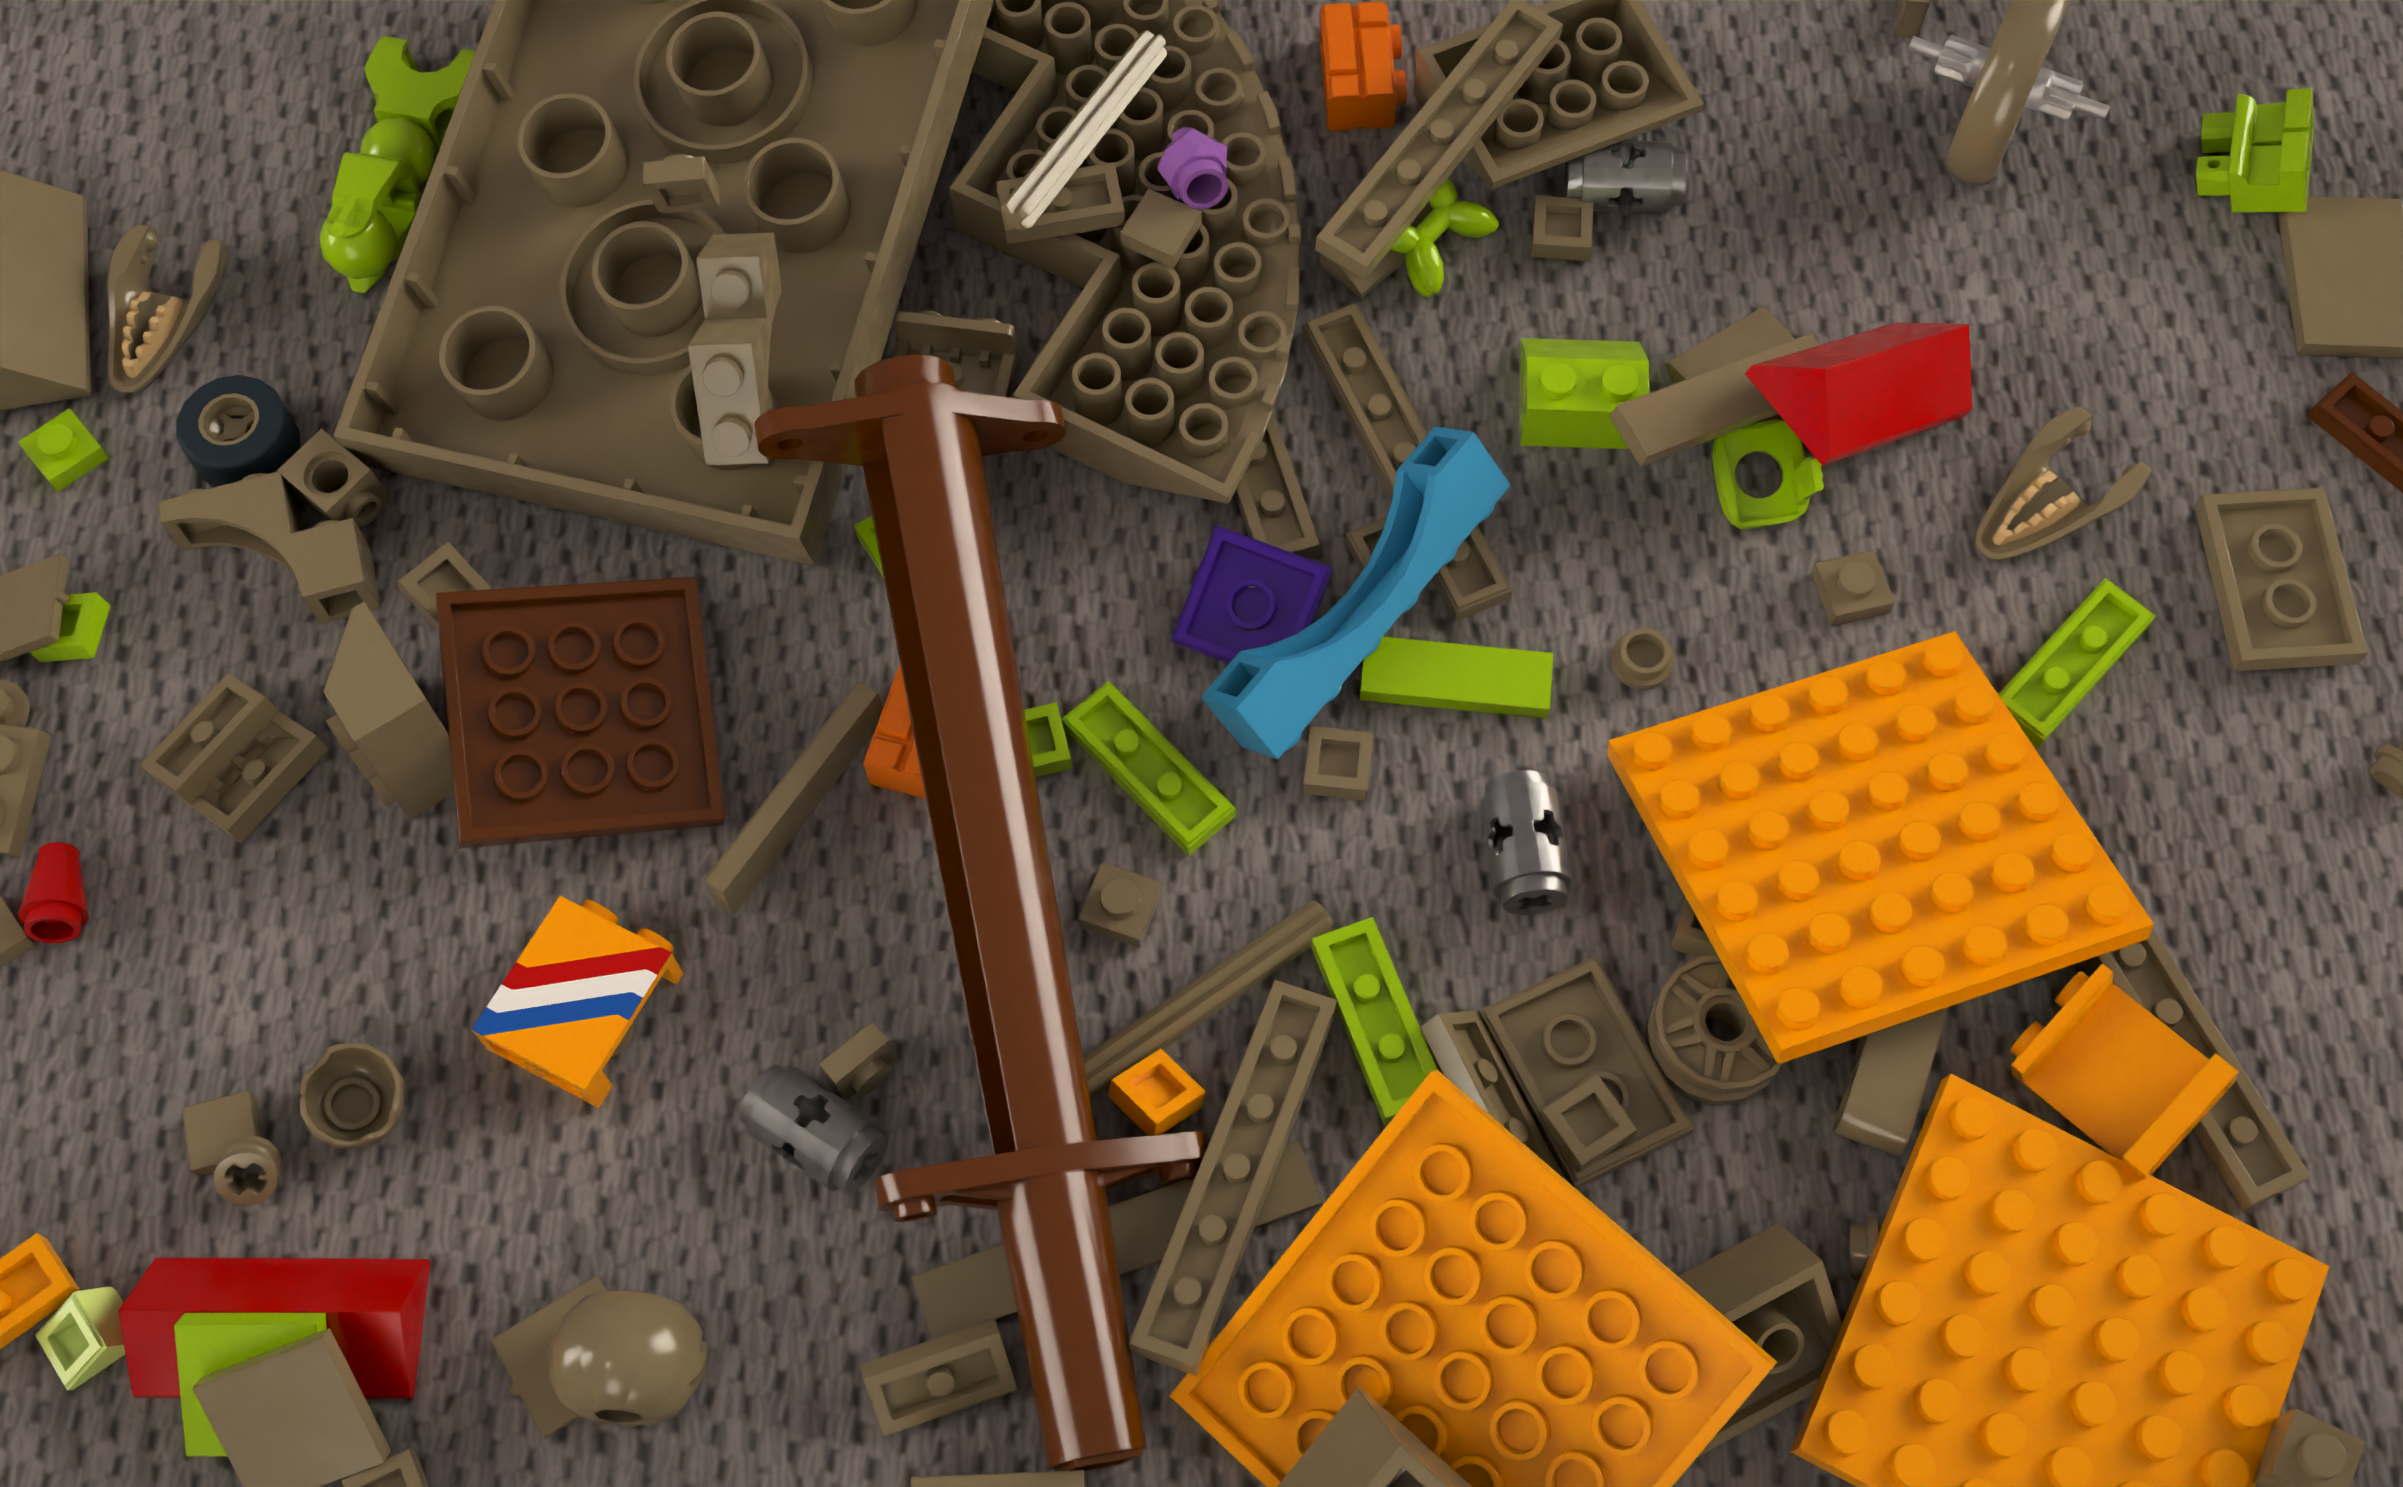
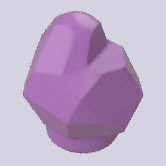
(1195, 168)

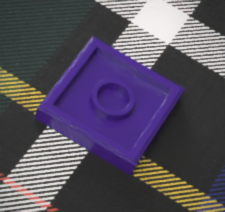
(1248, 596)

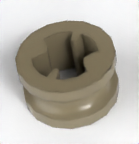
(253, 1187)

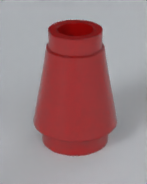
(55, 896)

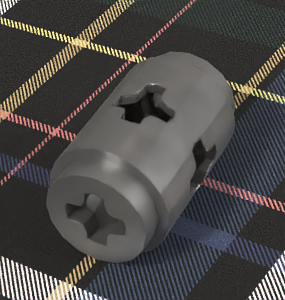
(1653, 176)
(1530, 871)
(839, 1141)

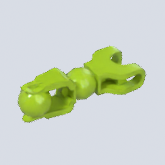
(379, 187)

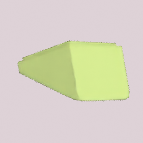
(83, 1335)

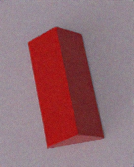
(1870, 386)
(368, 1306)

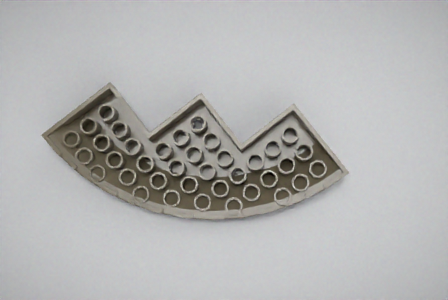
(1154, 363)

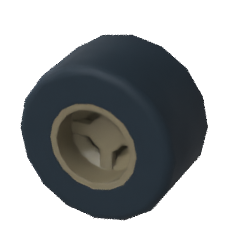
(236, 430)

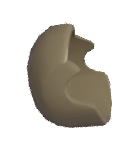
(352, 1096)

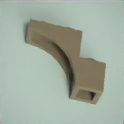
(733, 343)
(266, 518)

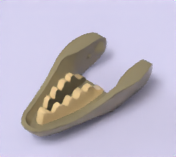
(148, 325)
(2038, 505)

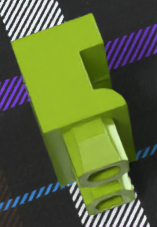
(2267, 155)

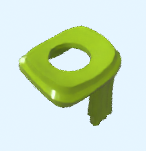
(1799, 481)

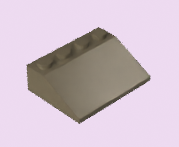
(1593, 89)

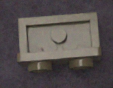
(978, 350)

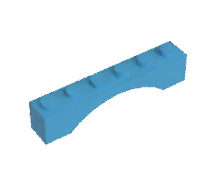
(1436, 503)

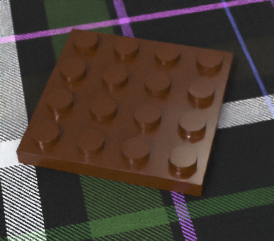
(578, 711)

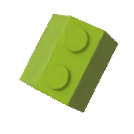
(1574, 388)

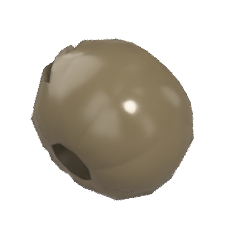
(626, 1358)

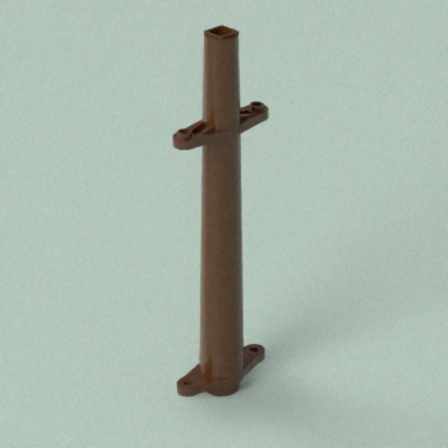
(969, 725)

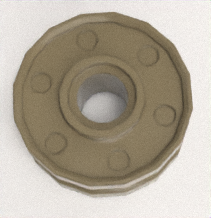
(1691, 1057)

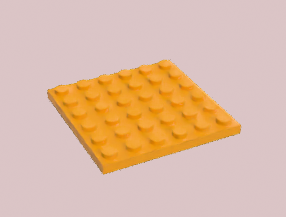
(1874, 845)
(1480, 1317)
(2055, 1322)

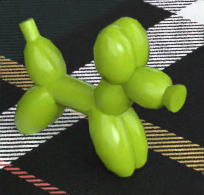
(1422, 256)

